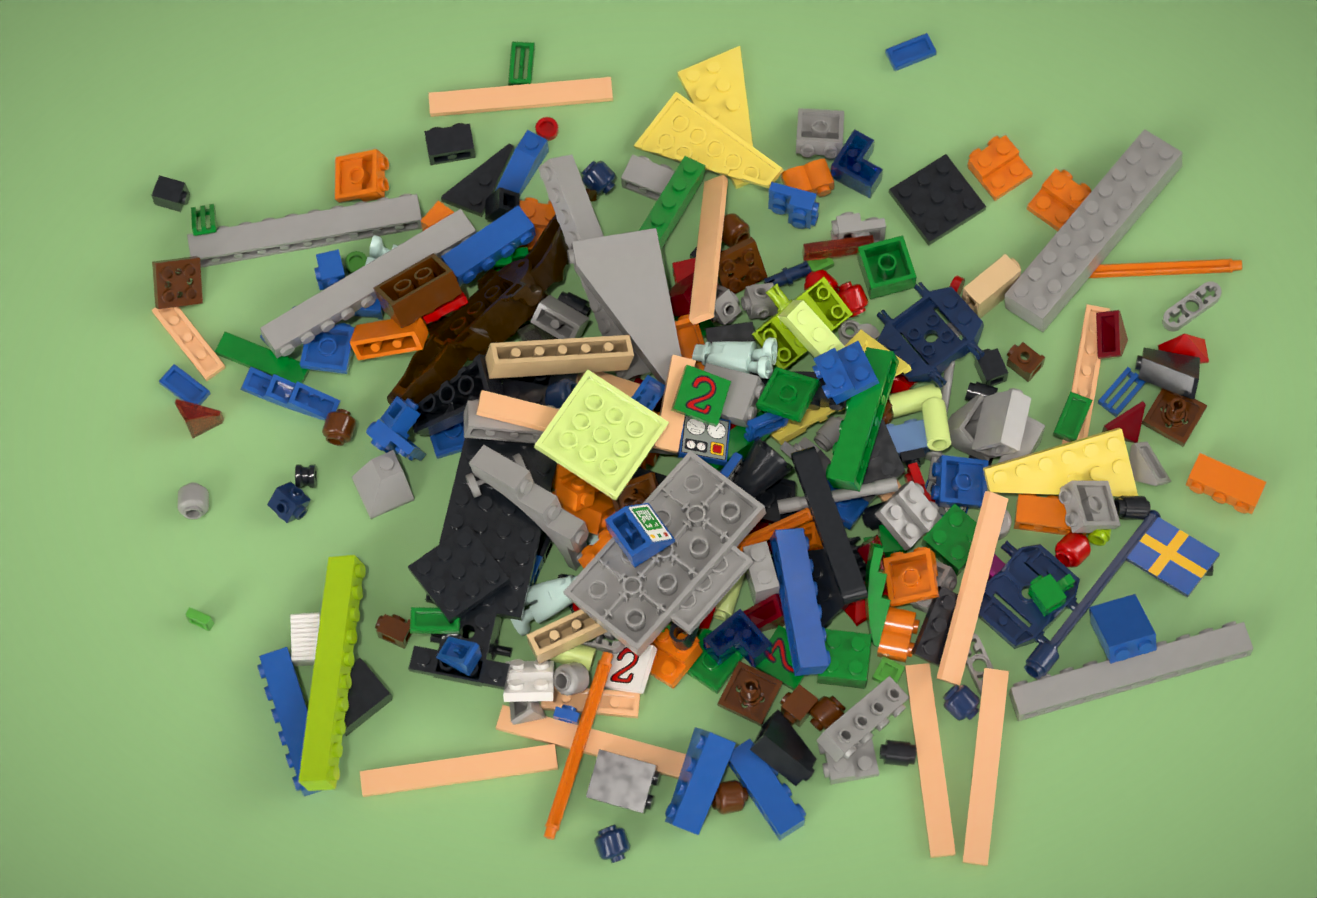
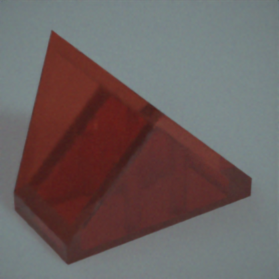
(198, 418)

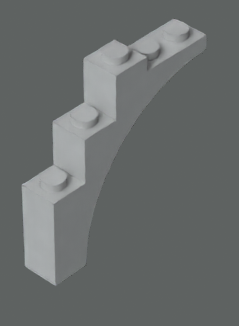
(540, 505)

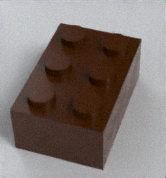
(418, 290)

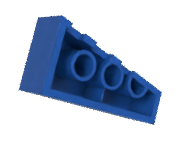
(698, 780)

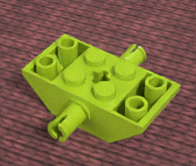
(822, 301)

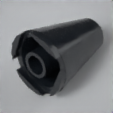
(761, 468)

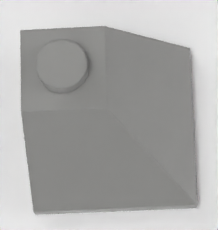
(964, 426)
(382, 485)

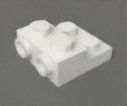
(529, 681)

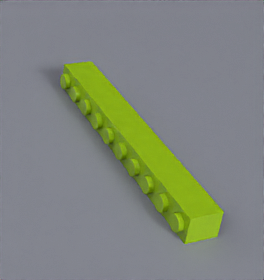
(332, 673)

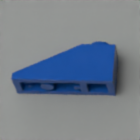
(524, 162)

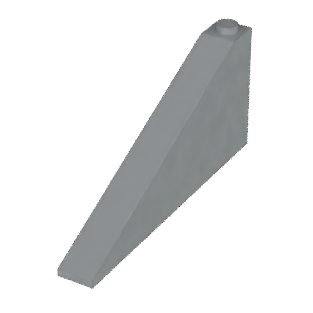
(631, 286)

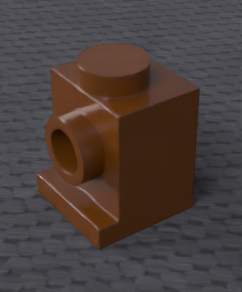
(1025, 368)
(394, 630)

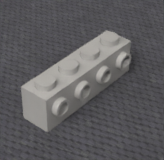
(862, 719)

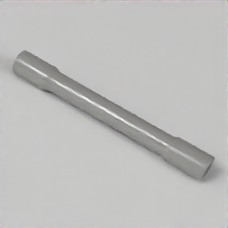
(876, 488)

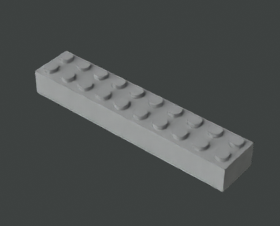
(1093, 230)

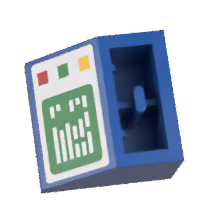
(639, 532)

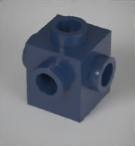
(289, 502)

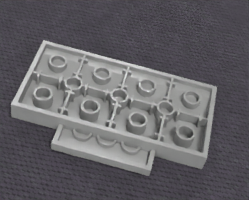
(685, 579)

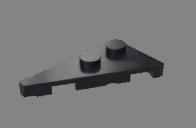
(478, 185)

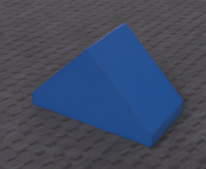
(460, 654)

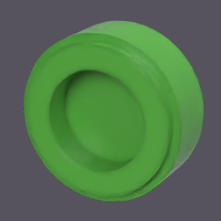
(355, 261)

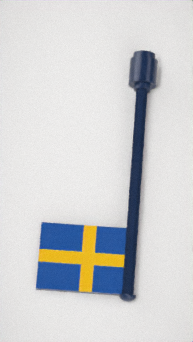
(1155, 549)

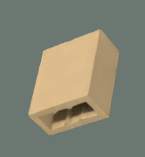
(991, 285)

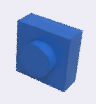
(567, 714)

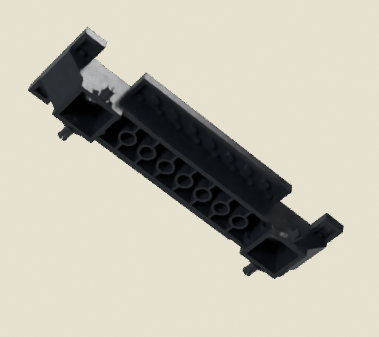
(507, 536)

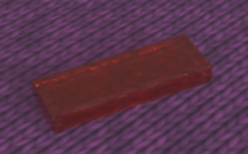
(834, 248)

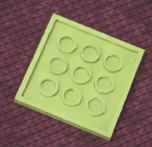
(601, 435)

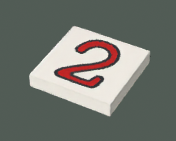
(630, 671)

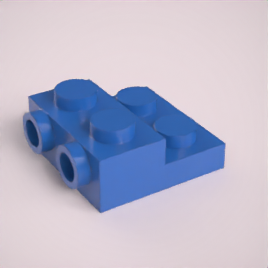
(797, 203)
(329, 350)
(844, 372)
(388, 440)
(959, 481)

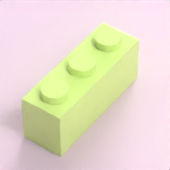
(809, 328)

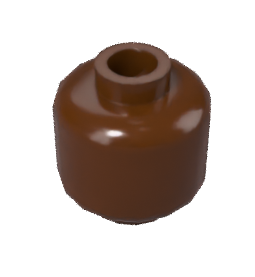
(734, 230)
(339, 427)
(826, 712)
(730, 797)

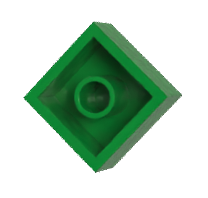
(886, 267)
(951, 538)
(848, 657)

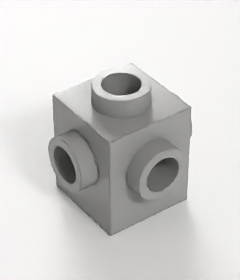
(757, 302)
(725, 306)

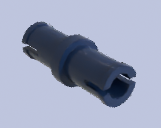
(789, 275)

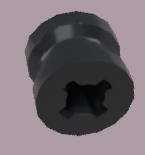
(306, 476)

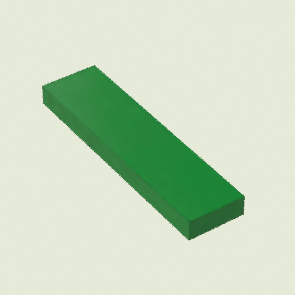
(260, 358)

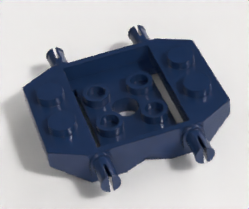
(921, 321)
(1008, 583)

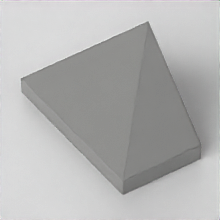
(1146, 466)
(526, 711)

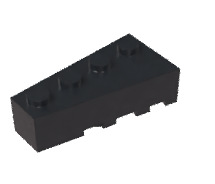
(448, 403)

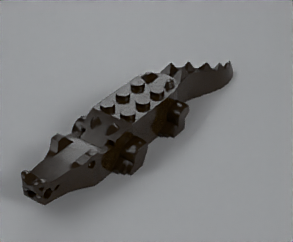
(491, 315)

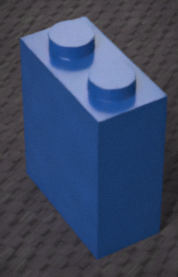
(1123, 628)

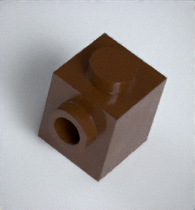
(797, 705)

